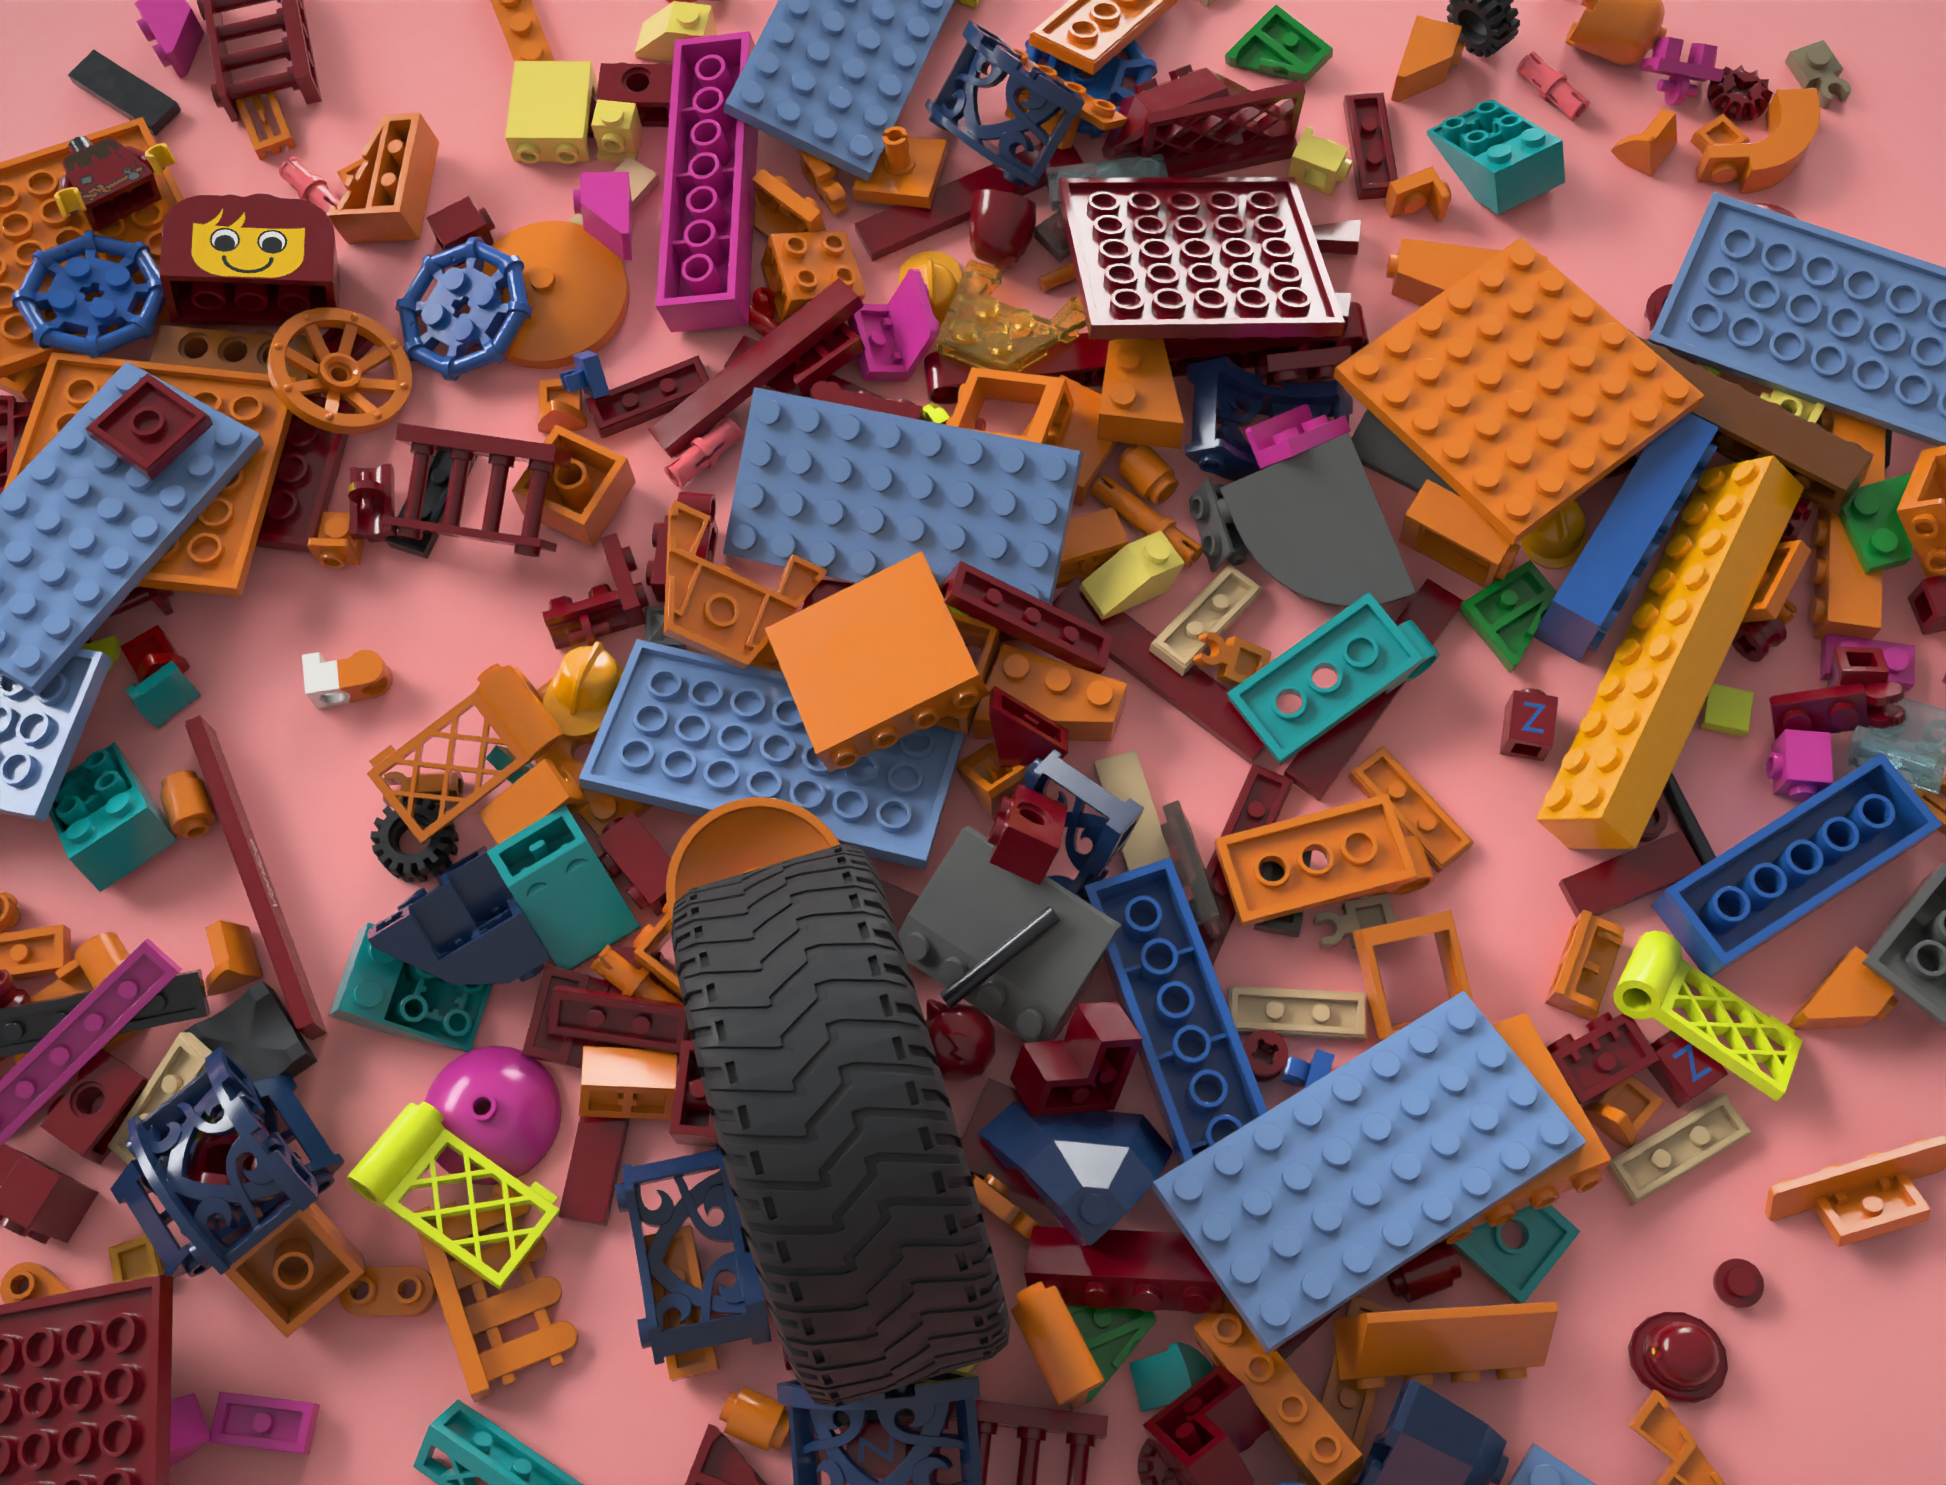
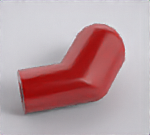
(762, 311)

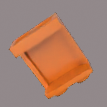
(1082, 435)
(1924, 510)

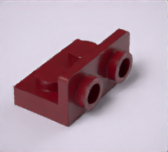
(1603, 1056)

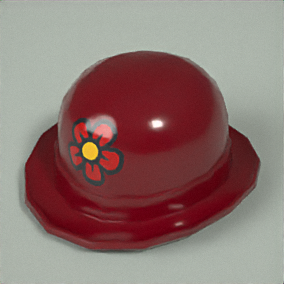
(1678, 1357)

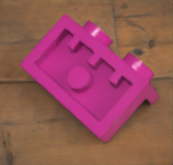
(1292, 434)

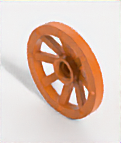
(339, 373)

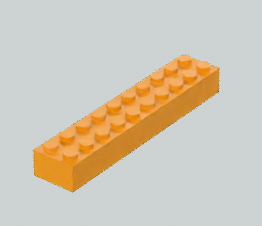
(1670, 656)

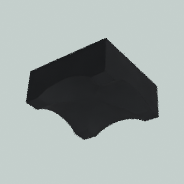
(257, 1035)

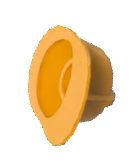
(941, 276)
(1559, 539)
(582, 689)

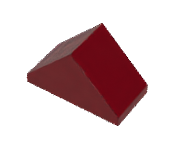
(1023, 732)

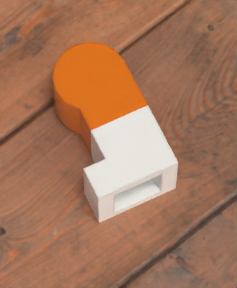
(346, 679)

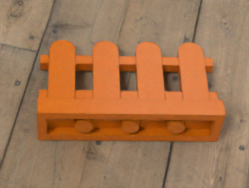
(498, 1310)

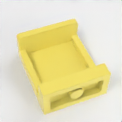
(550, 111)

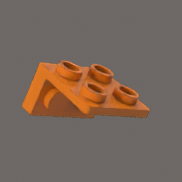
(806, 264)

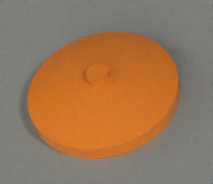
(574, 292)
(742, 839)

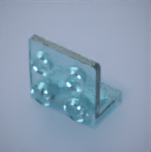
(1913, 747)

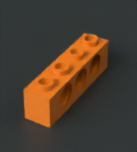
(1286, 1404)

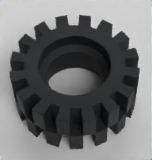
(1484, 23)
(413, 865)

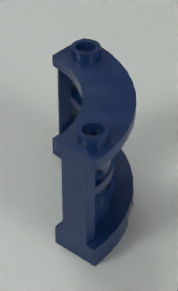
(1046, 99)
(1224, 389)
(1106, 834)
(274, 1095)
(277, 1169)
(742, 1300)
(930, 1400)

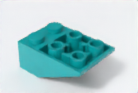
(1500, 155)
(108, 818)
(563, 889)
(405, 1000)

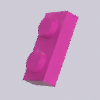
(1898, 656)
(264, 1423)

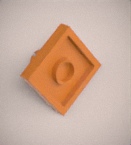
(905, 171)
(1778, 580)

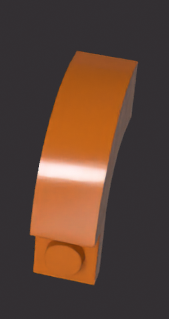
(1762, 164)

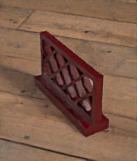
(1234, 146)

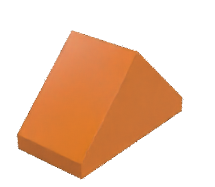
(987, 779)

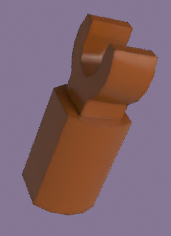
(428, 783)

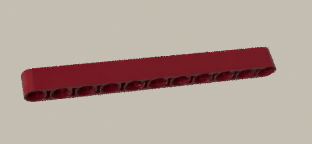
(1086, 358)

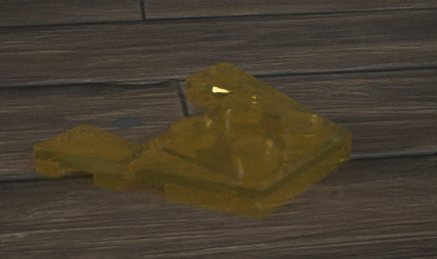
(997, 334)

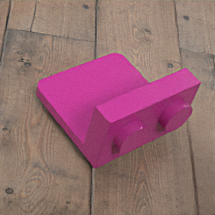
(896, 332)

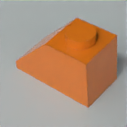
(1427, 57)
(1846, 997)

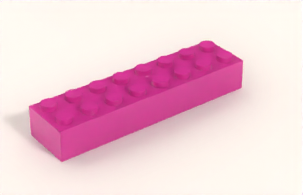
(707, 190)

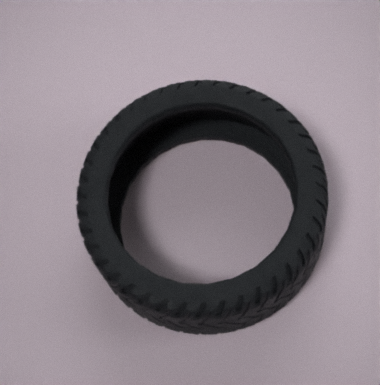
(836, 1127)

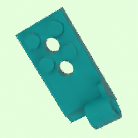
(1363, 651)
(1519, 1270)

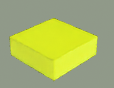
(1727, 710)

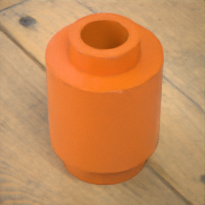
(1147, 474)
(187, 804)
(755, 1419)

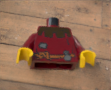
(109, 179)

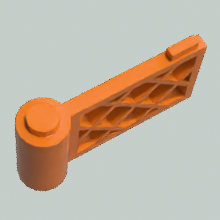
(514, 716)
(1056, 1344)

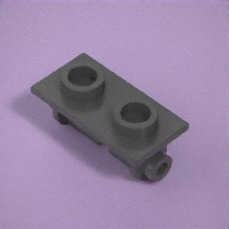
(1217, 538)

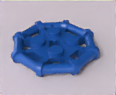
(1106, 82)
(86, 276)
(449, 295)

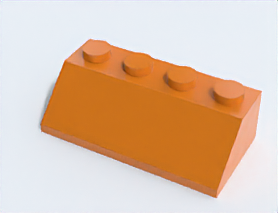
(1444, 1341)

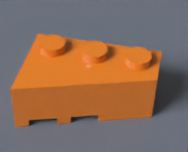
(392, 184)
(1139, 396)
(1064, 693)

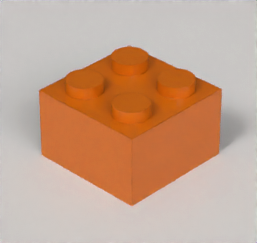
(586, 495)
(297, 1269)

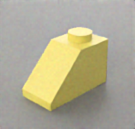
(673, 23)
(1133, 575)

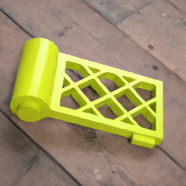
(1656, 984)
(404, 1156)

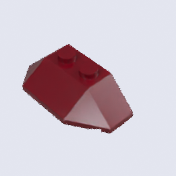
(1183, 88)

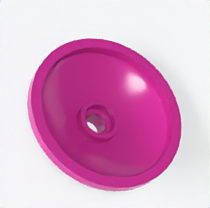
(521, 1116)

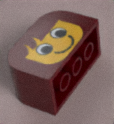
(247, 260)

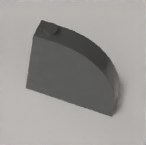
(1319, 527)

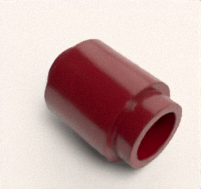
(1426, 1273)

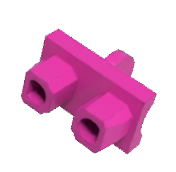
(1666, 62)

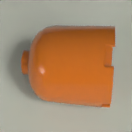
(1618, 29)

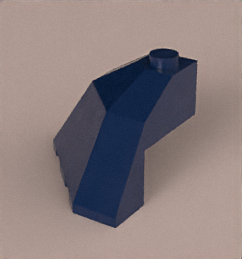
(464, 928)
(1080, 1164)
(1433, 1444)

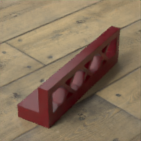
(1026, 618)

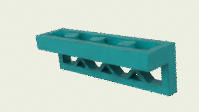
(484, 1451)

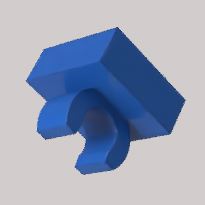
(586, 376)
(1304, 1074)

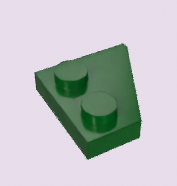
(1280, 48)
(1875, 525)
(1510, 612)
(1111, 1336)

